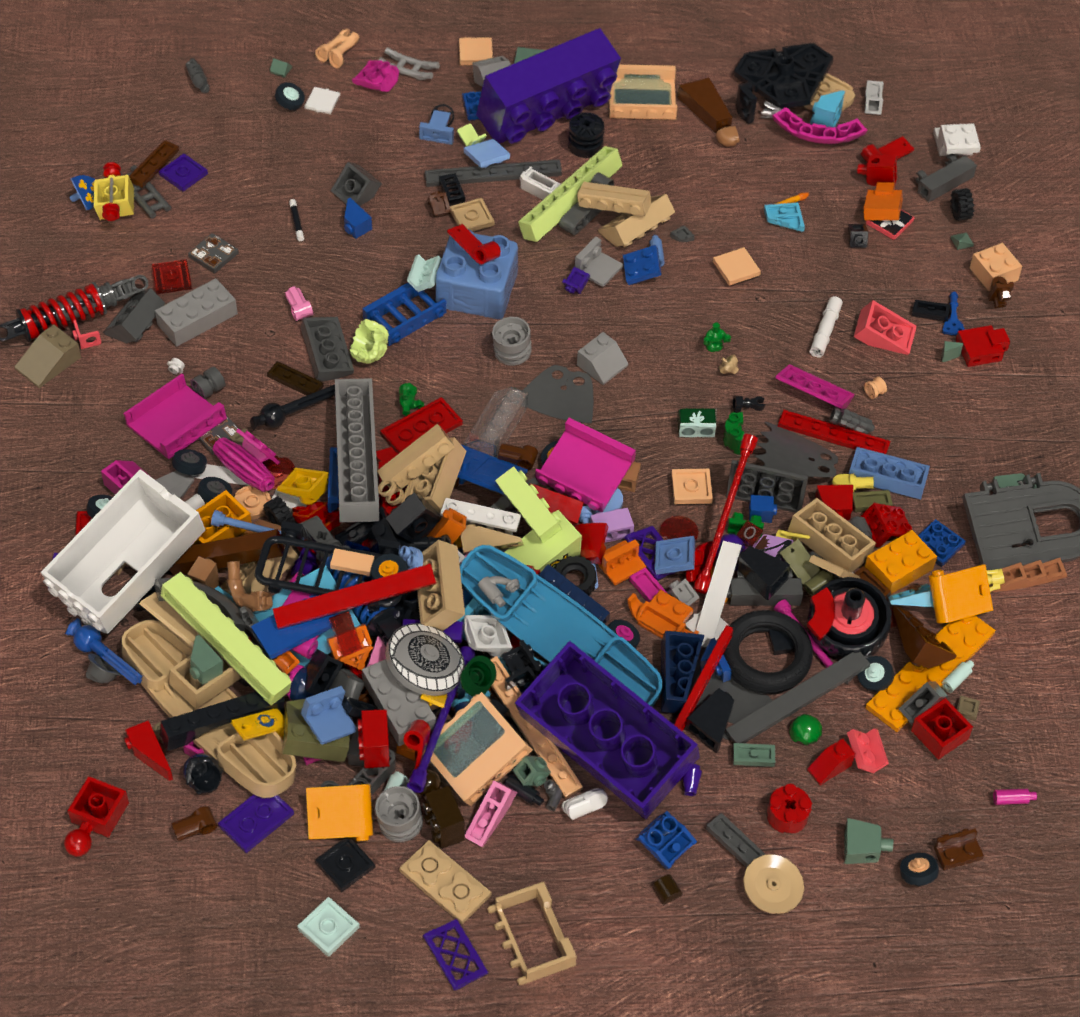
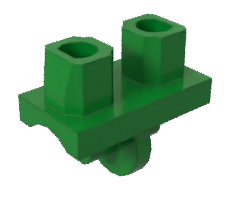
(737, 522)

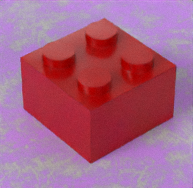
(942, 728)
(374, 738)

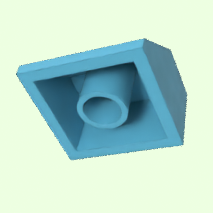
(828, 109)

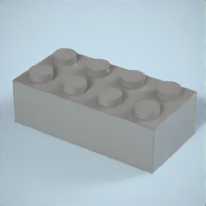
(196, 312)
(401, 703)

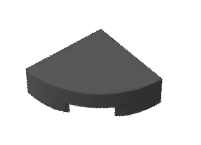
(682, 235)

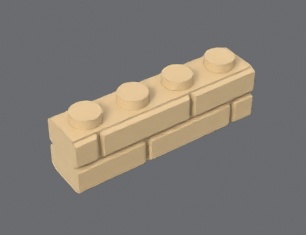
(614, 198)

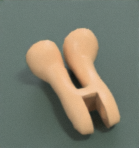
(335, 48)

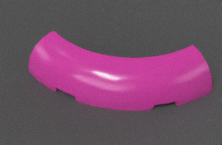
(818, 133)

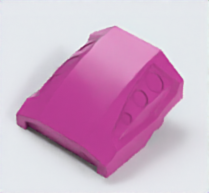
(377, 75)

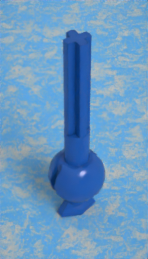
(89, 640)

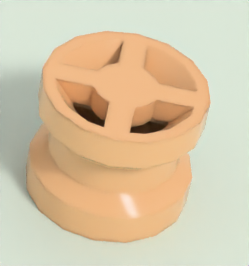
(875, 387)

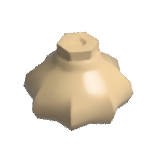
(729, 365)

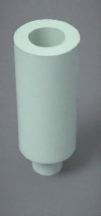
(957, 676)

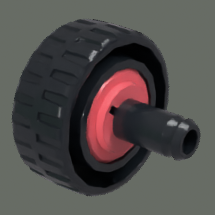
(859, 621)

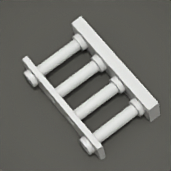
(485, 516)

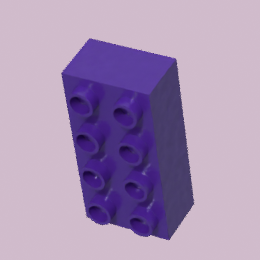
(548, 87)
(608, 729)

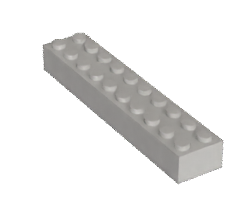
(356, 451)

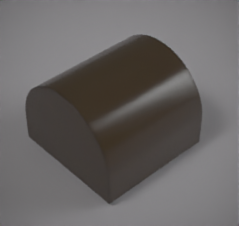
(667, 889)

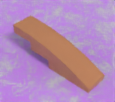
(1032, 574)

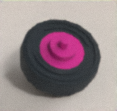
(625, 630)

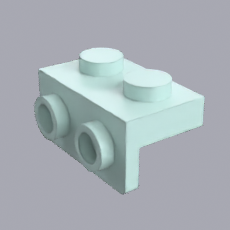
(423, 273)

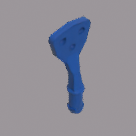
(948, 327)

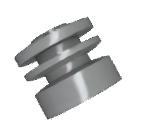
(512, 340)
(399, 814)

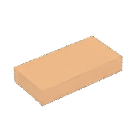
(352, 562)

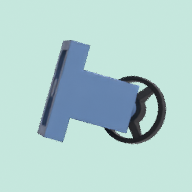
(438, 129)

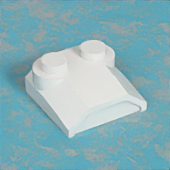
(486, 634)

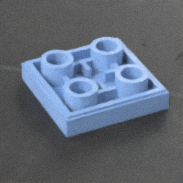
(487, 153)

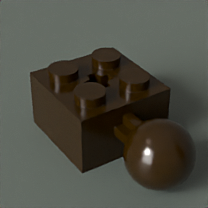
(442, 812)

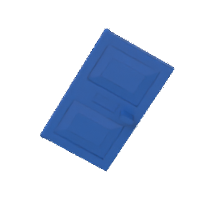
(484, 469)

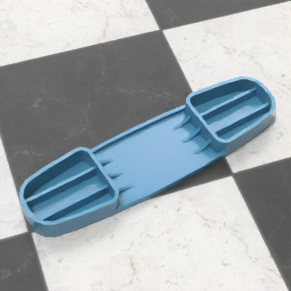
(551, 619)

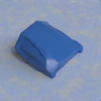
(666, 839)

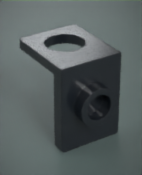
(519, 676)

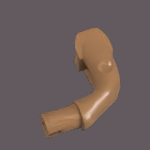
(256, 600)

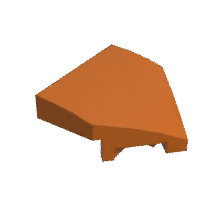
(358, 658)

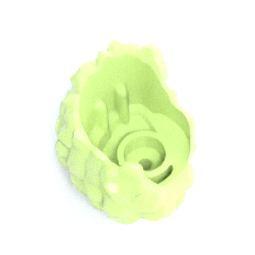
(369, 342)

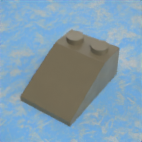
(48, 356)

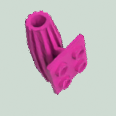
(247, 460)

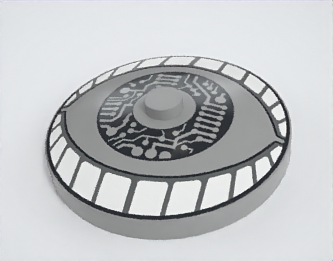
(424, 659)

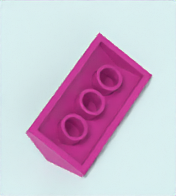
(815, 386)

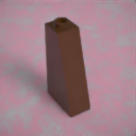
(705, 103)

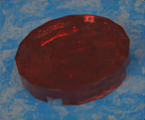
(279, 471)

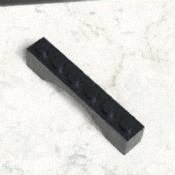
(186, 727)

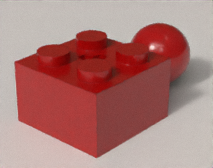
(96, 810)

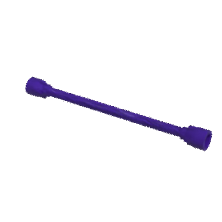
(418, 778)

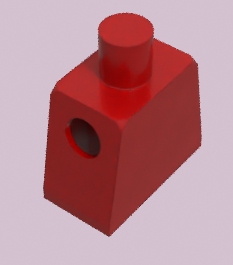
(879, 169)
(837, 498)

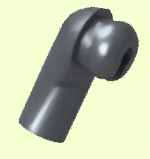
(554, 794)

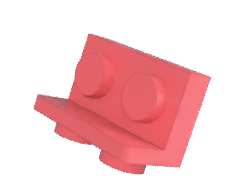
(869, 750)

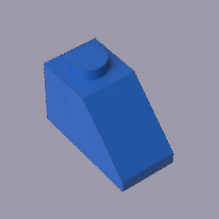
(356, 220)

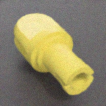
(851, 479)

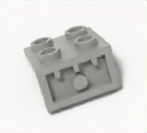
(597, 264)

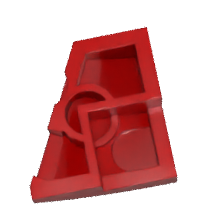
(593, 541)

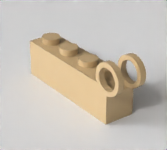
(413, 462)

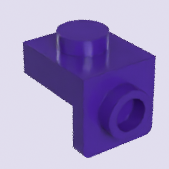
(576, 281)

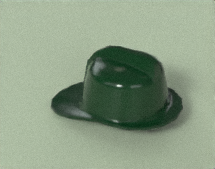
(478, 675)

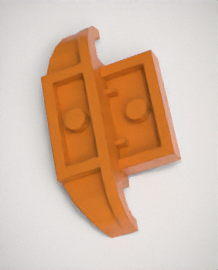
(661, 614)

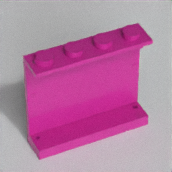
(173, 417)
(586, 465)

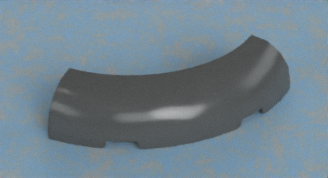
(226, 606)

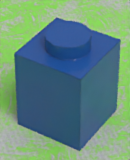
(763, 507)

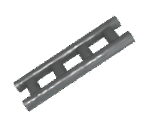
(153, 193)

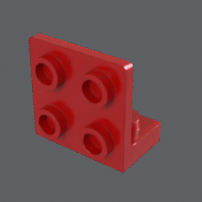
(886, 522)

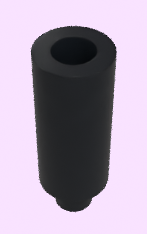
(526, 793)

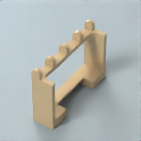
(541, 893)

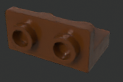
(958, 849)

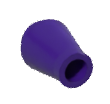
(691, 780)

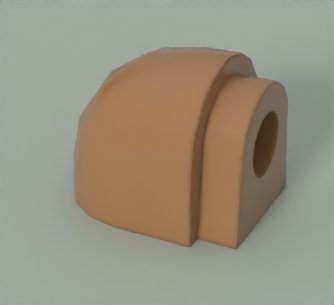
(728, 136)

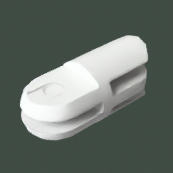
(585, 803)

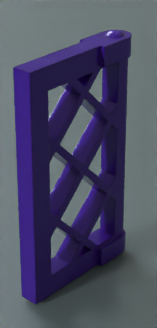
(640, 535)
(463, 939)

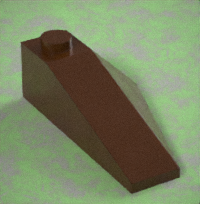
(920, 642)

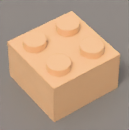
(993, 263)

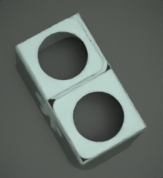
(696, 422)

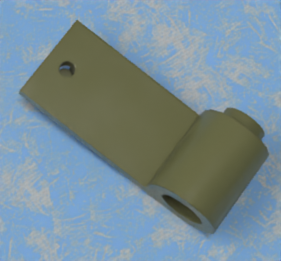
(810, 574)

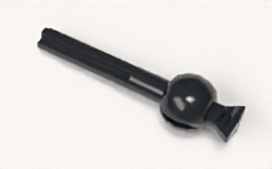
(273, 415)

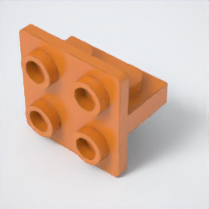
(622, 561)

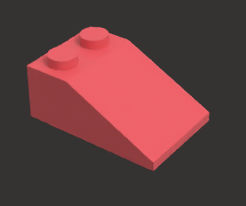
(884, 329)

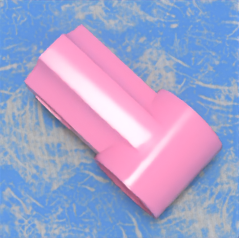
(299, 306)

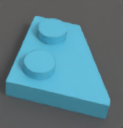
(785, 215)

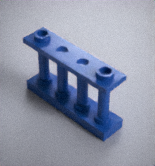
(396, 298)

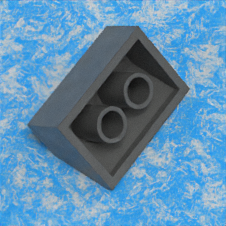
(134, 317)

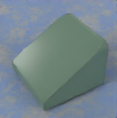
(951, 350)

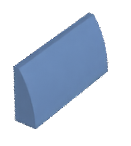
(890, 472)

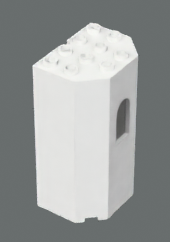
(136, 527)

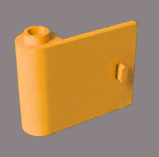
(960, 593)
(342, 811)

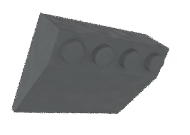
(786, 487)

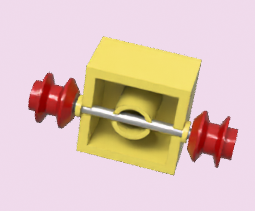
(113, 194)

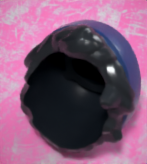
(202, 773)

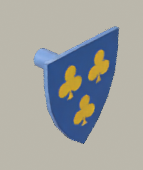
(85, 190)

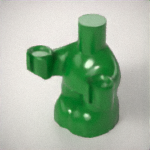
(714, 338)
(407, 398)

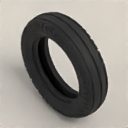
(769, 681)

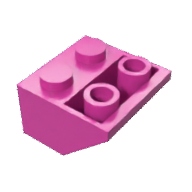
(118, 474)

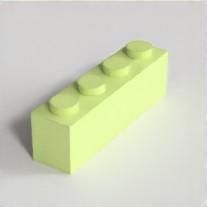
(528, 504)

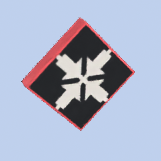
(892, 228)

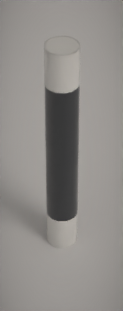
(296, 219)

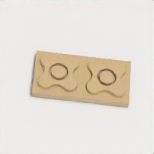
(445, 882)

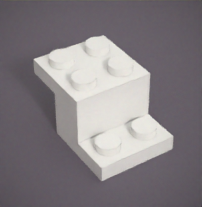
(957, 139)

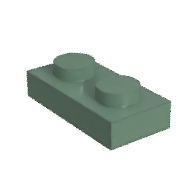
(754, 754)

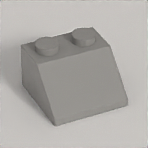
(601, 358)

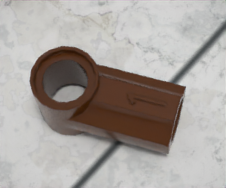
(523, 457)
(200, 822)

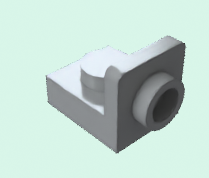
(683, 591)

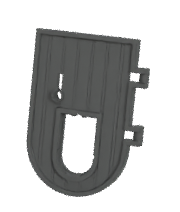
(1009, 520)

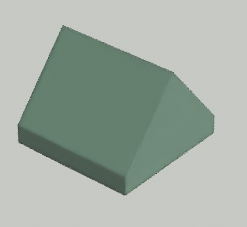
(280, 68)

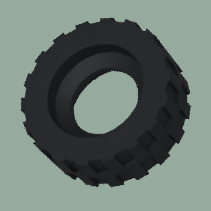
(580, 564)

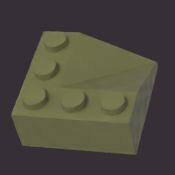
(301, 741)

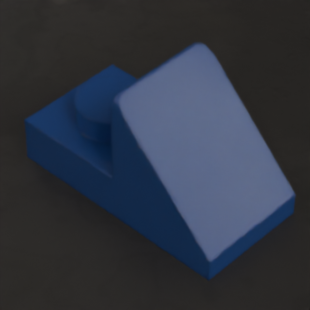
(722, 669)

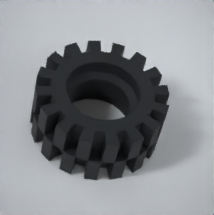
(962, 204)
(278, 511)

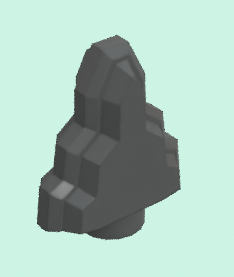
(851, 420)

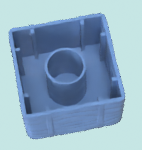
(475, 286)

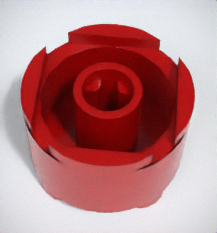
(788, 809)

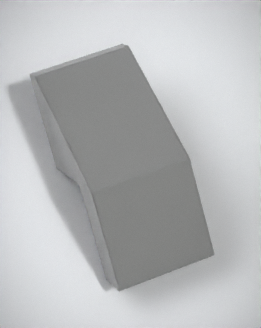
(873, 97)

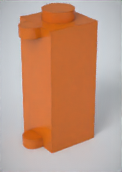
(450, 524)

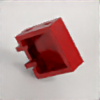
(983, 345)

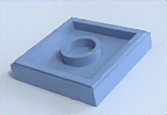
(675, 555)

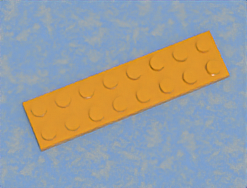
(965, 640)

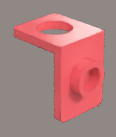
(82, 338)

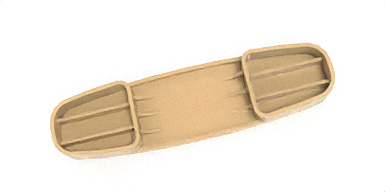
(252, 762)

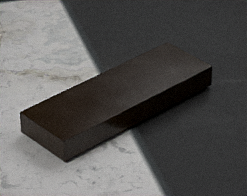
(294, 379)

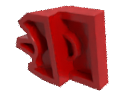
(319, 509)

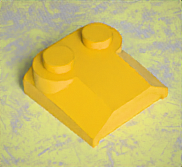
(305, 484)

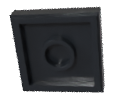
(345, 863)

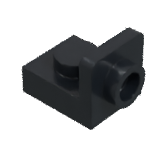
(858, 235)

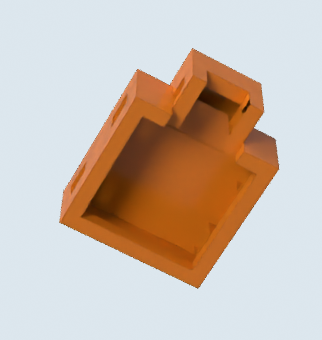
(883, 203)

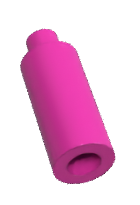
(1013, 796)

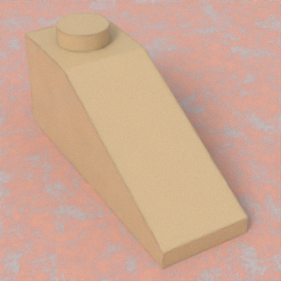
(476, 536)

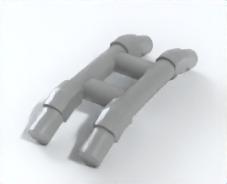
(428, 65)

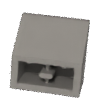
(488, 66)

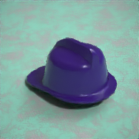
(310, 564)

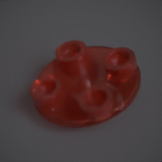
(678, 527)

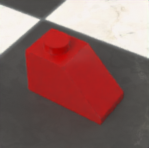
(832, 762)

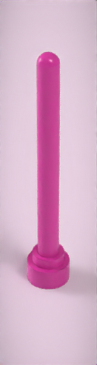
(785, 608)

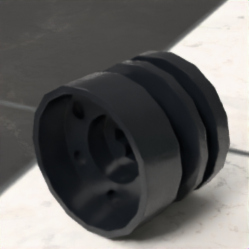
(586, 135)

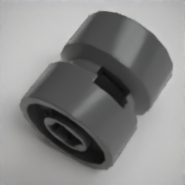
(208, 382)

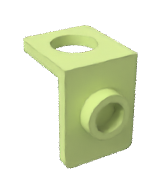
(469, 135)

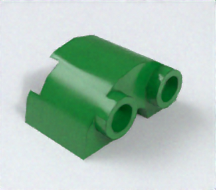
(733, 432)

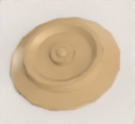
(773, 884)

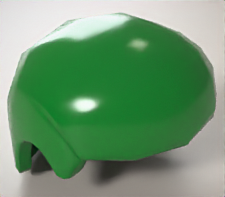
(805, 729)

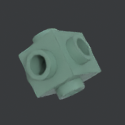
(532, 771)

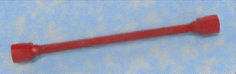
(703, 581)

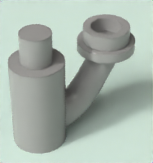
(489, 588)

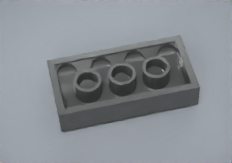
(326, 348)

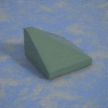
(962, 241)

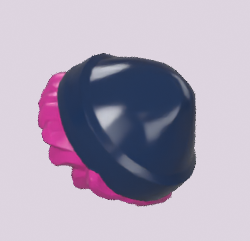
(298, 684)

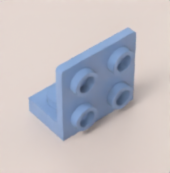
(327, 716)

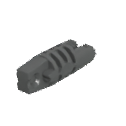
(197, 75)

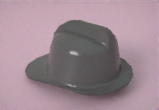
(100, 670)

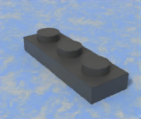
(734, 840)

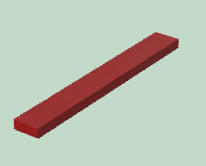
(354, 596)

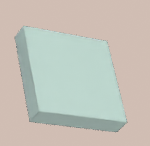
(328, 926)

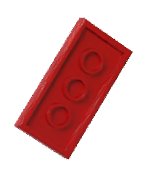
(413, 426)

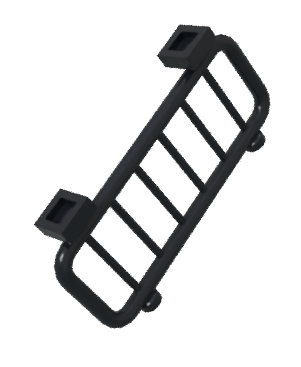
(292, 536)

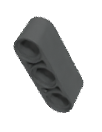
(350, 682)

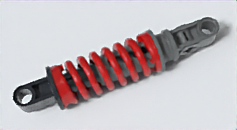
(70, 307)

